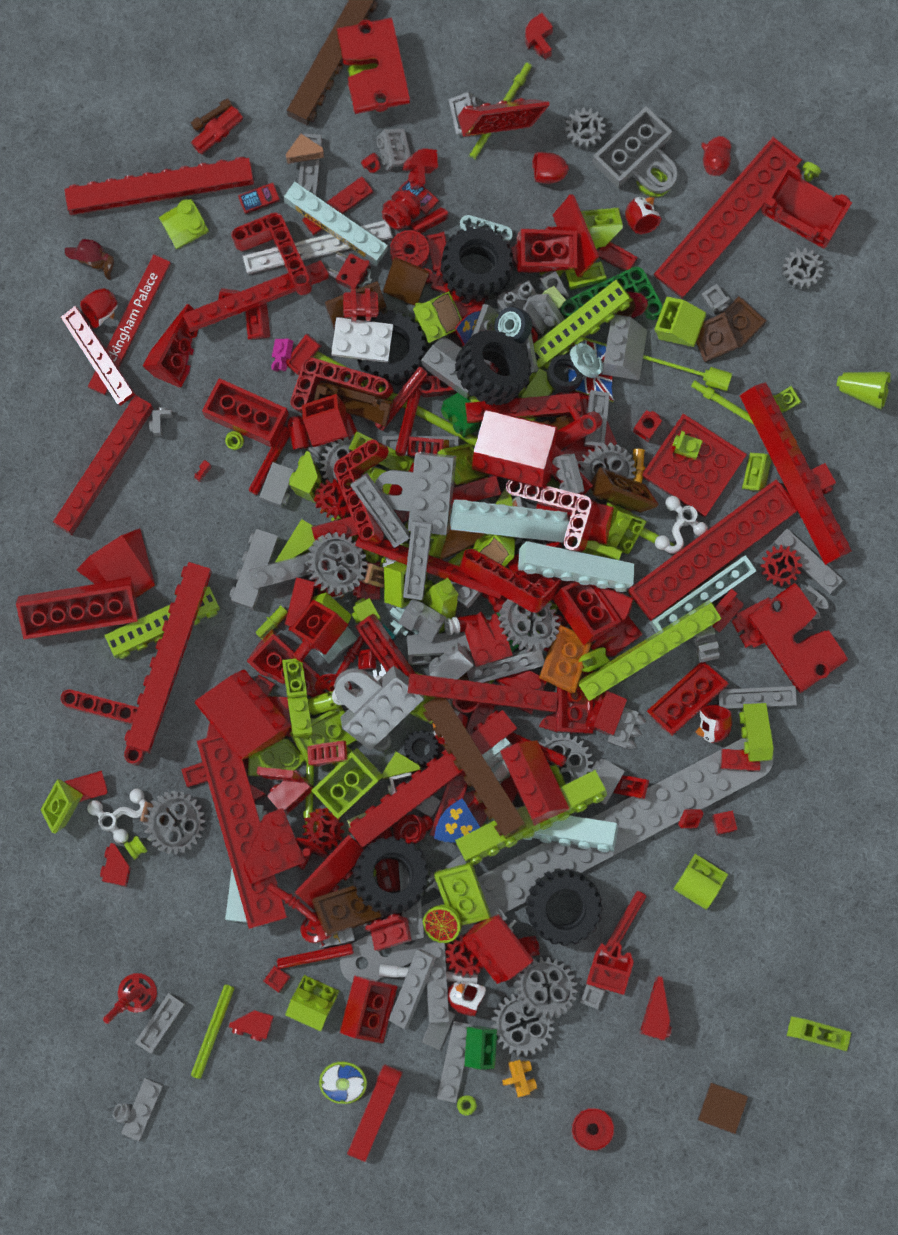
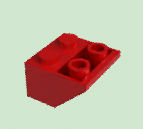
(325, 420)

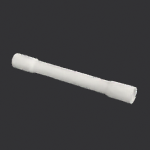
(395, 971)

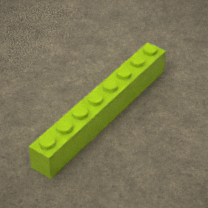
(649, 650)
(487, 841)

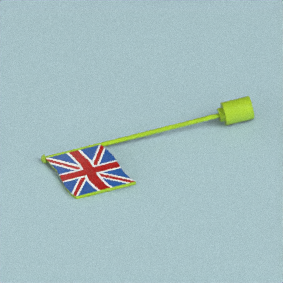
(714, 377)

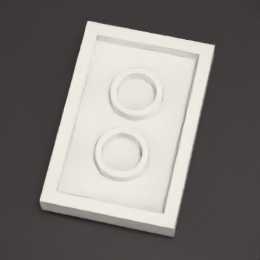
(362, 340)

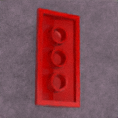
(601, 524)
(687, 698)
(573, 710)

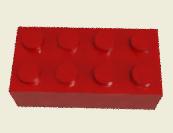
(245, 412)

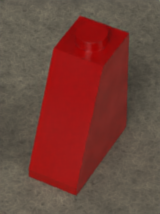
(300, 600)

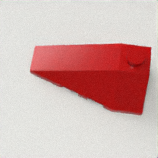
(171, 353)
(268, 661)

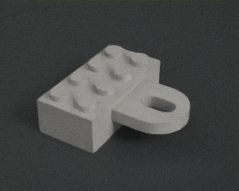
(636, 152)
(425, 490)
(378, 705)

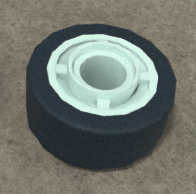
(521, 321)

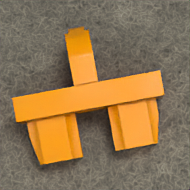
(522, 1086)

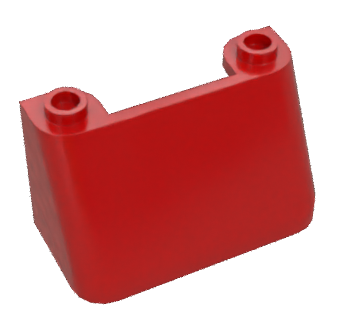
(805, 207)

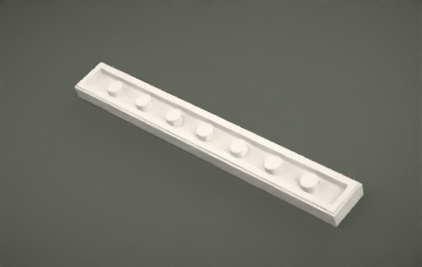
(310, 249)

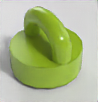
(812, 169)

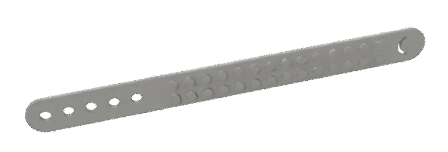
(636, 820)

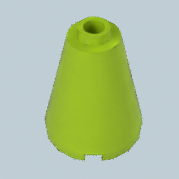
(866, 386)

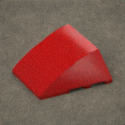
(121, 560)

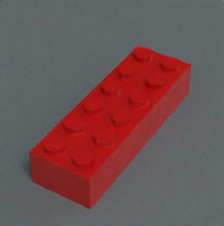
(77, 608)

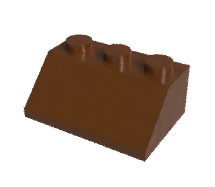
(335, 306)
(622, 491)

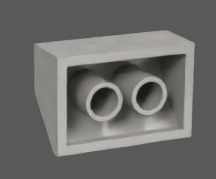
(624, 348)
(441, 362)

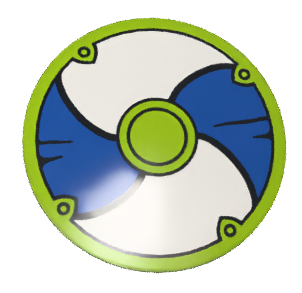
(342, 1082)

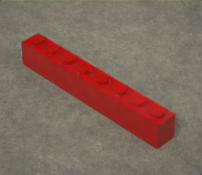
(103, 465)

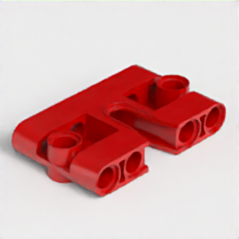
(375, 47)
(778, 633)

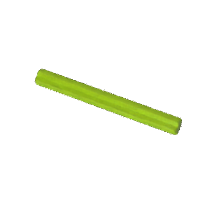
(212, 1031)

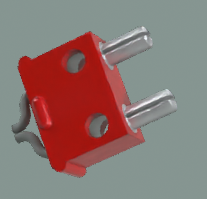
(354, 273)

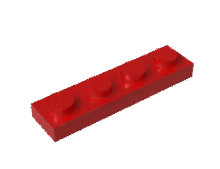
(344, 201)

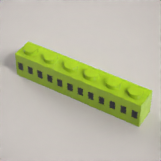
(581, 323)
(149, 628)

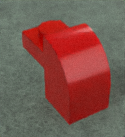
(536, 32)
(418, 164)

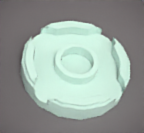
(586, 361)

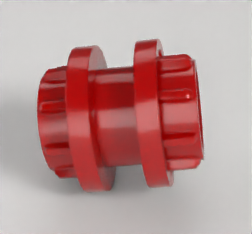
(401, 209)
(360, 304)

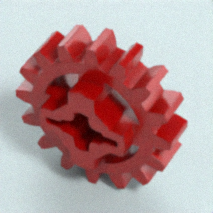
(331, 500)
(772, 562)
(330, 828)
(454, 960)

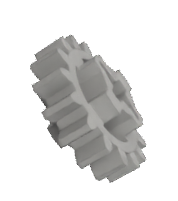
(582, 120)
(801, 260)

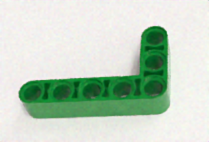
(629, 285)

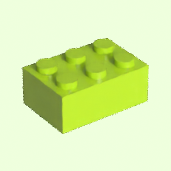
(347, 783)

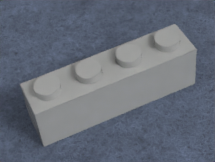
(259, 554)
(423, 652)

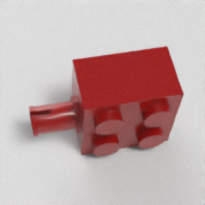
(317, 630)

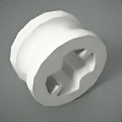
(452, 626)

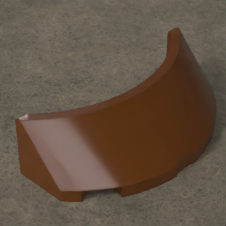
(358, 403)

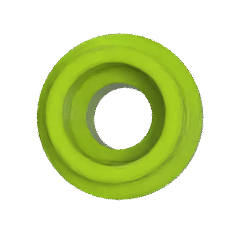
(229, 440)
(462, 1110)

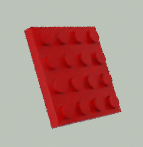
(694, 481)

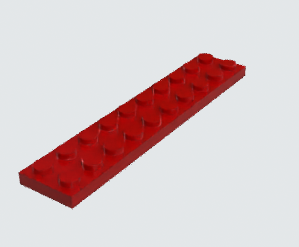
(725, 219)
(713, 550)
(239, 826)

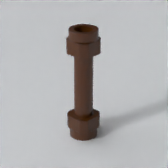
(198, 123)

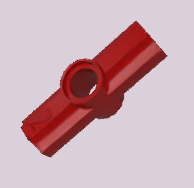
(216, 130)

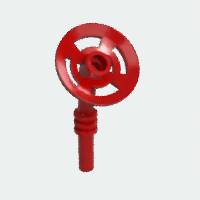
(344, 666)
(312, 916)
(136, 992)

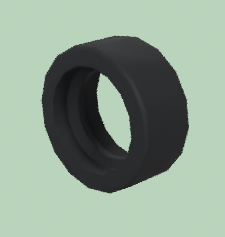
(561, 386)

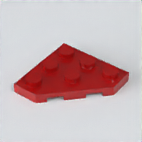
(272, 848)

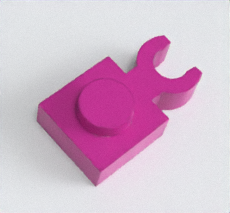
(281, 351)

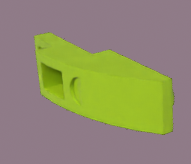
(297, 698)

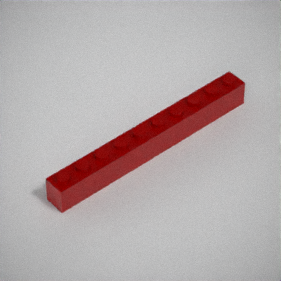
(159, 186)
(795, 473)
(168, 658)
(426, 783)

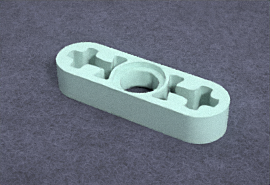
(474, 220)

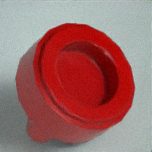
(369, 160)

